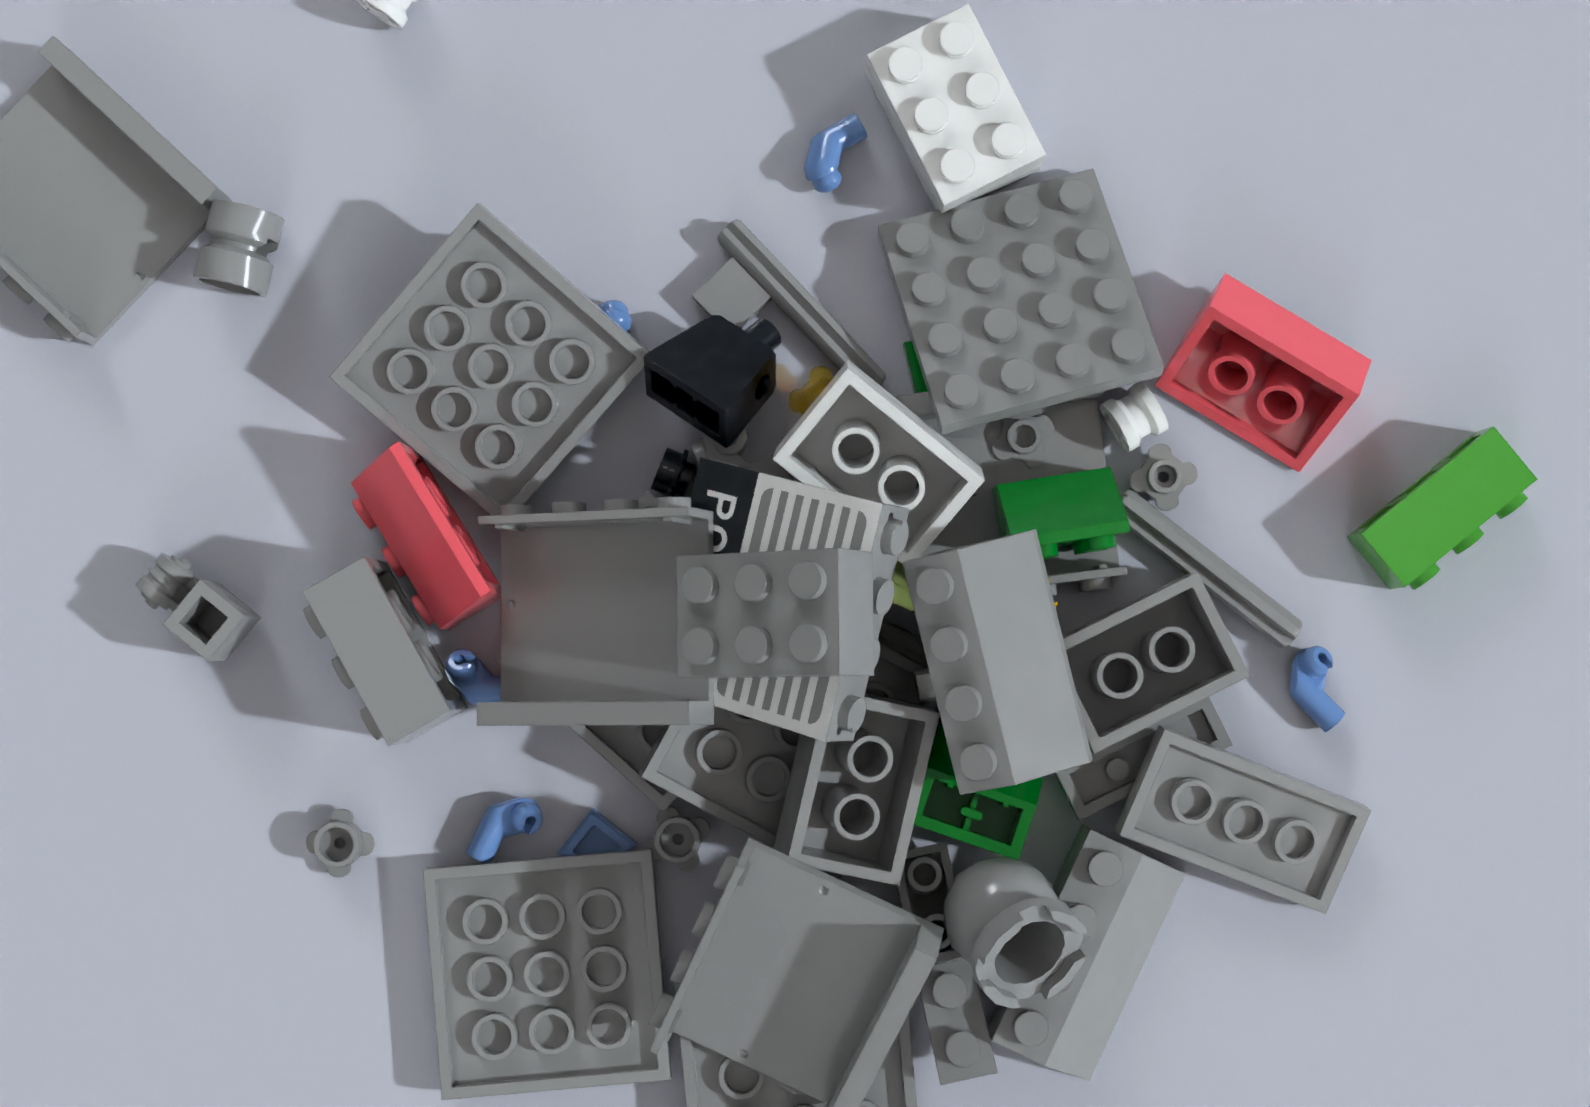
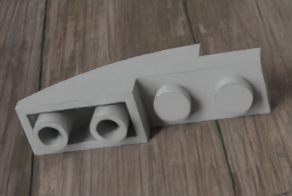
(950, 992)

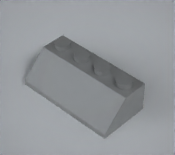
(997, 662)
(1122, 905)

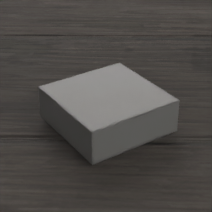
(732, 294)

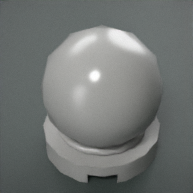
(1013, 930)

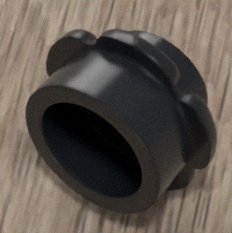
(673, 473)

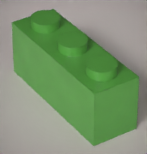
(1443, 510)

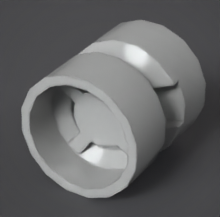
(238, 248)

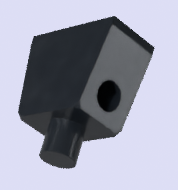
(715, 375)

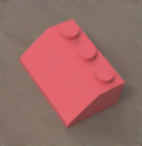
(1264, 373)
(424, 538)

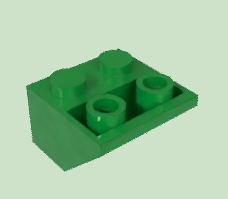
(1065, 510)
(987, 818)

